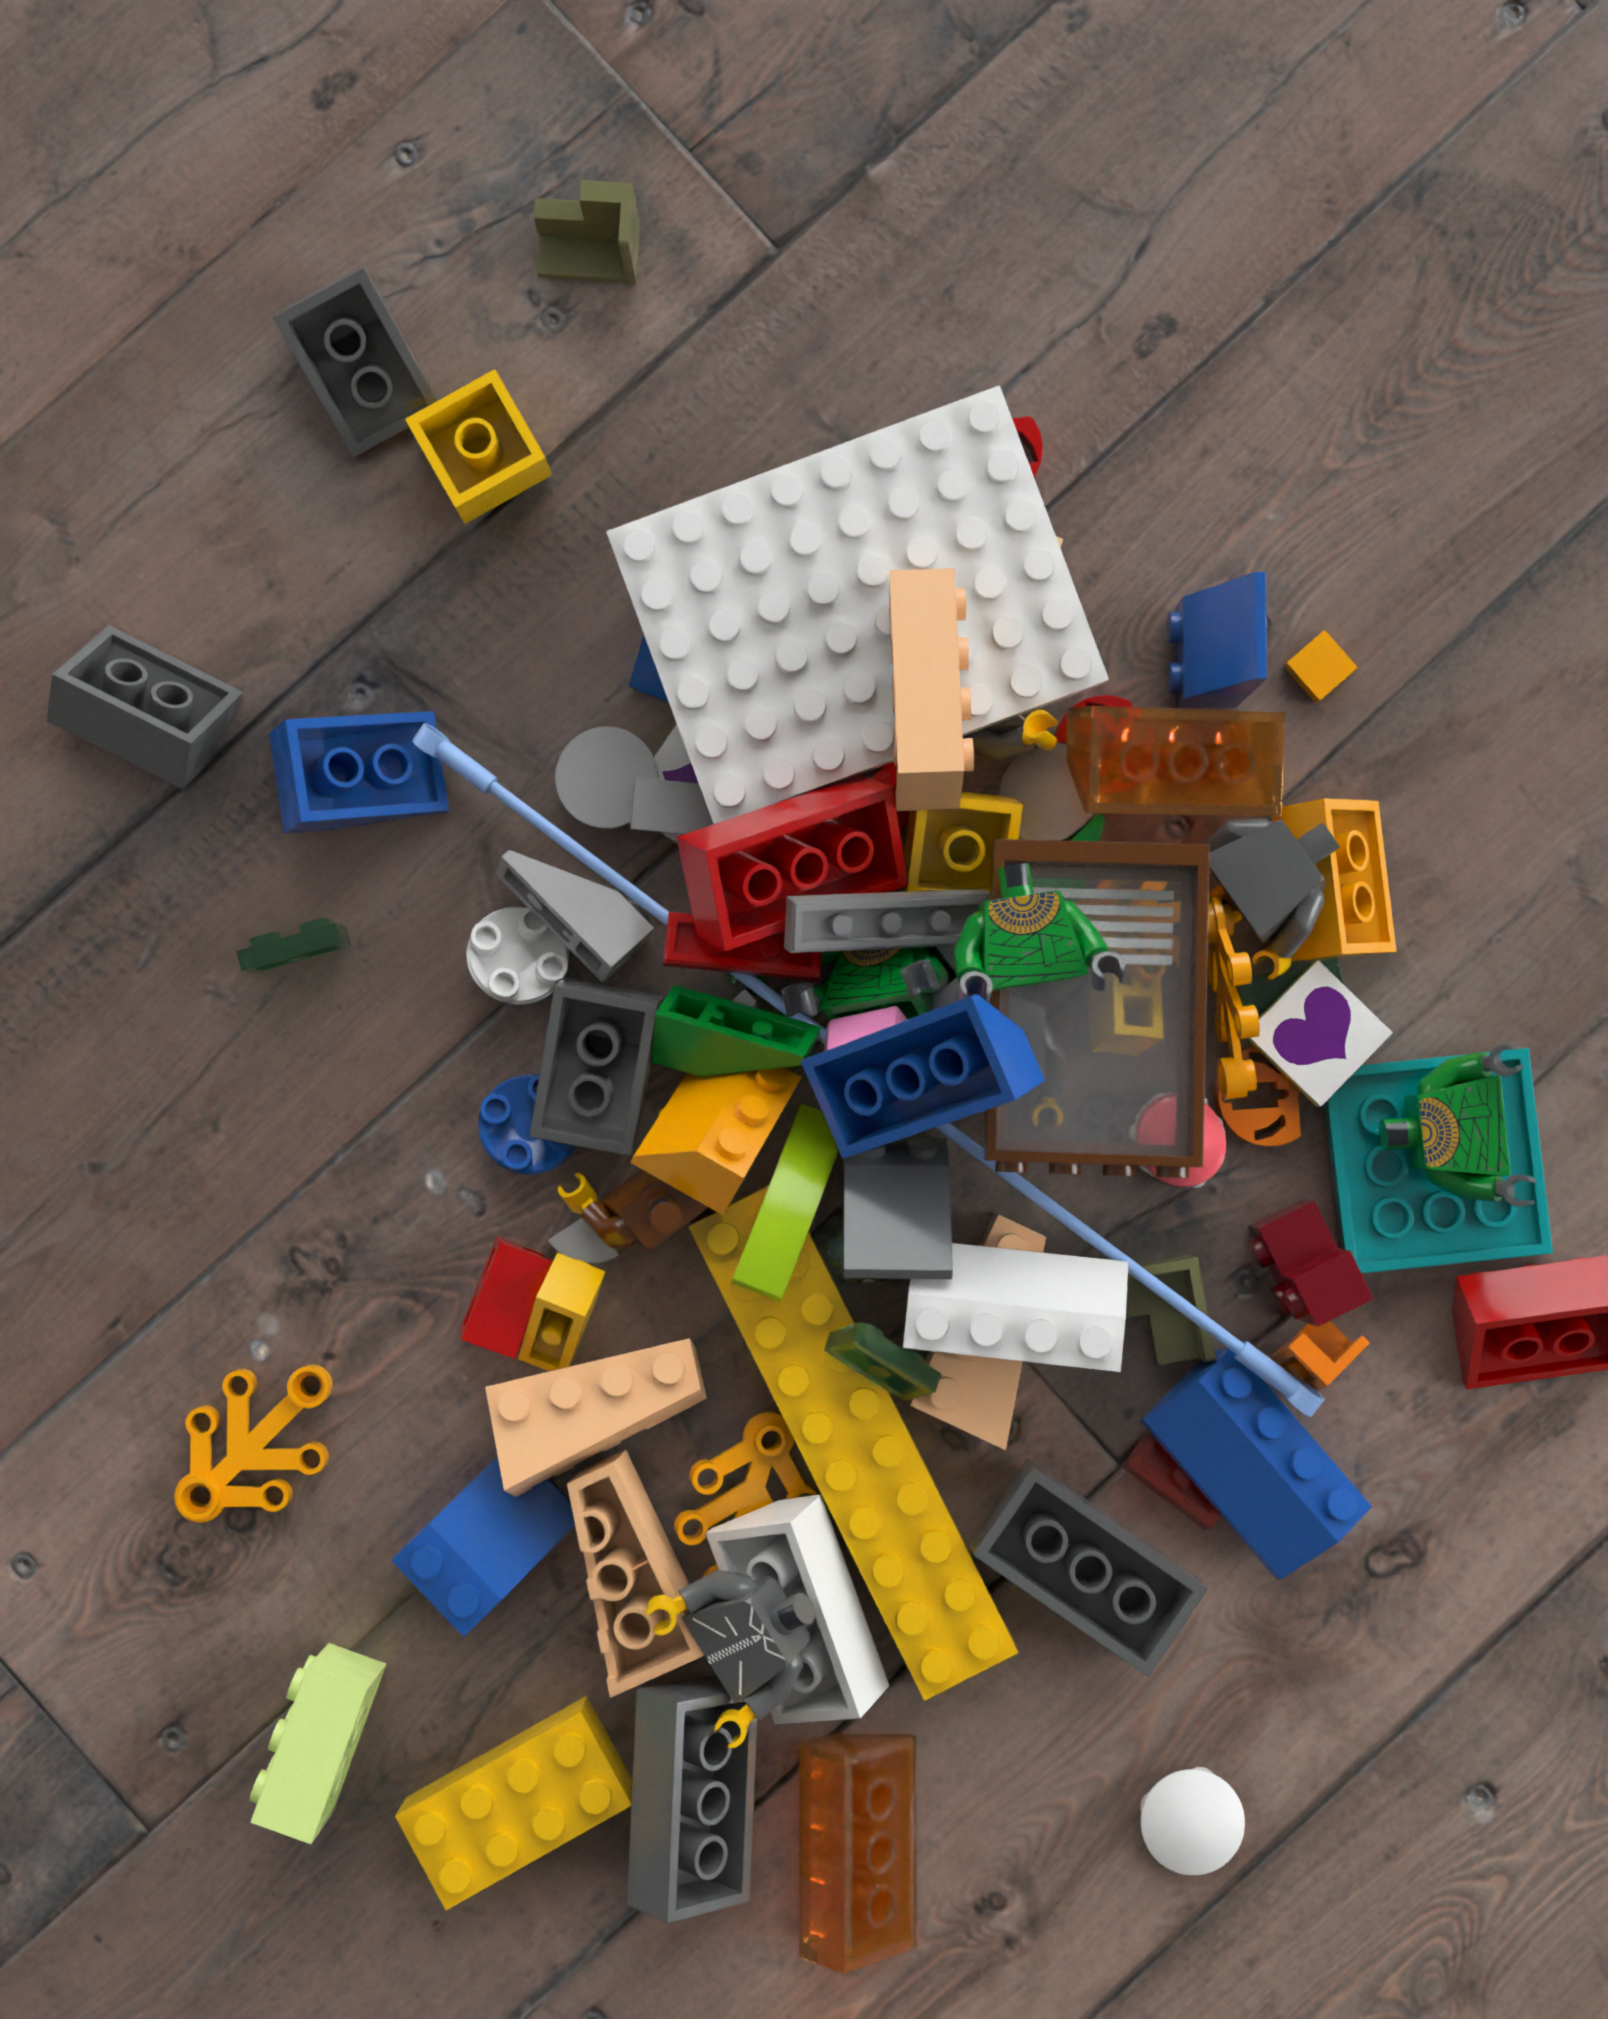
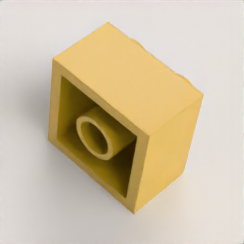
(479, 446)
(955, 845)

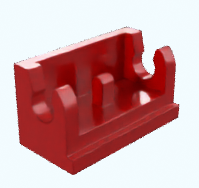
(504, 1297)

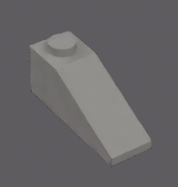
(584, 915)

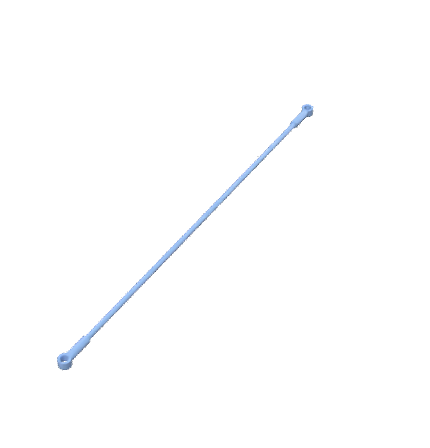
(1297, 1391)

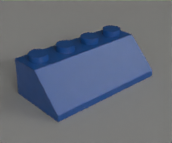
(921, 1074)
(1255, 1463)

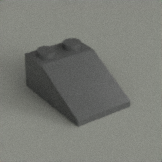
(356, 359)
(595, 1066)
(898, 1211)

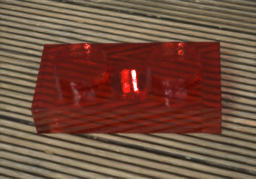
(1163, 1476)

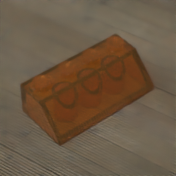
(1176, 760)
(857, 1849)

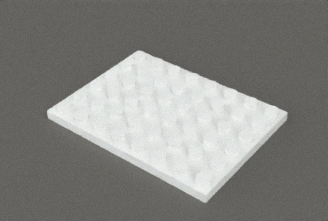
(778, 600)

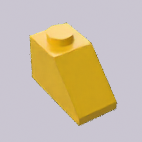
(561, 1313)

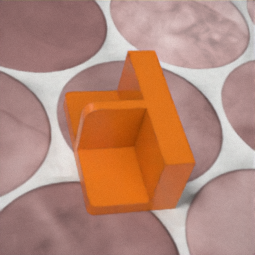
(1318, 1354)

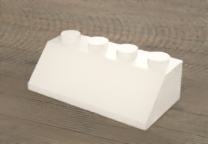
(1022, 1308)
(801, 1551)

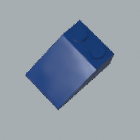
(1219, 644)
(354, 771)
(484, 1545)

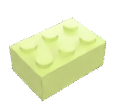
(315, 1742)

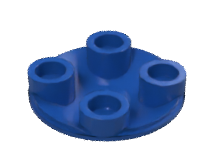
(506, 1128)

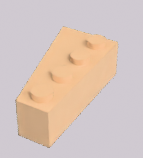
(927, 688)
(978, 1390)
(577, 1411)
(626, 1567)

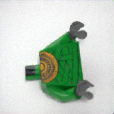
(1029, 941)
(872, 982)
(1460, 1128)

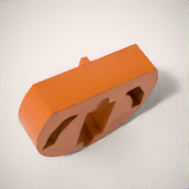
(1245, 1121)

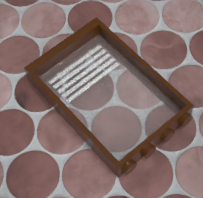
(1123, 1059)

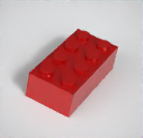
(807, 845)

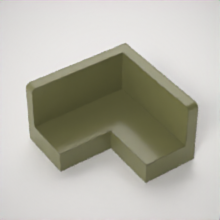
(589, 236)
(1171, 1332)

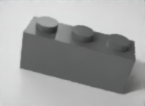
(142, 706)

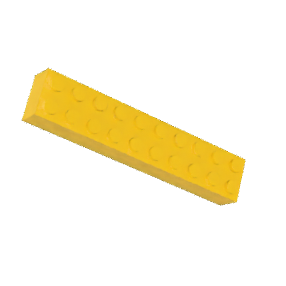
(862, 1463)

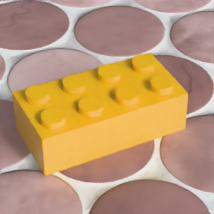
(516, 1802)

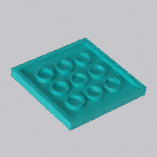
(1393, 1212)

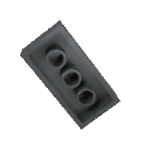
(1087, 1567)
(690, 1802)

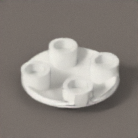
(516, 956)
(1192, 1821)

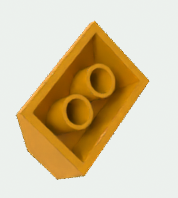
(1356, 895)
(715, 1132)

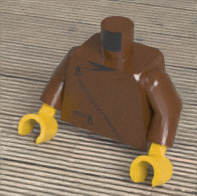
(635, 1212)

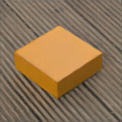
(1320, 666)

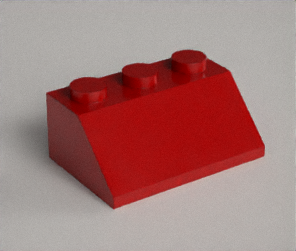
(1532, 1322)

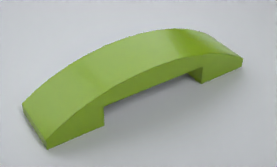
(788, 1206)

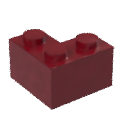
(1310, 1271)

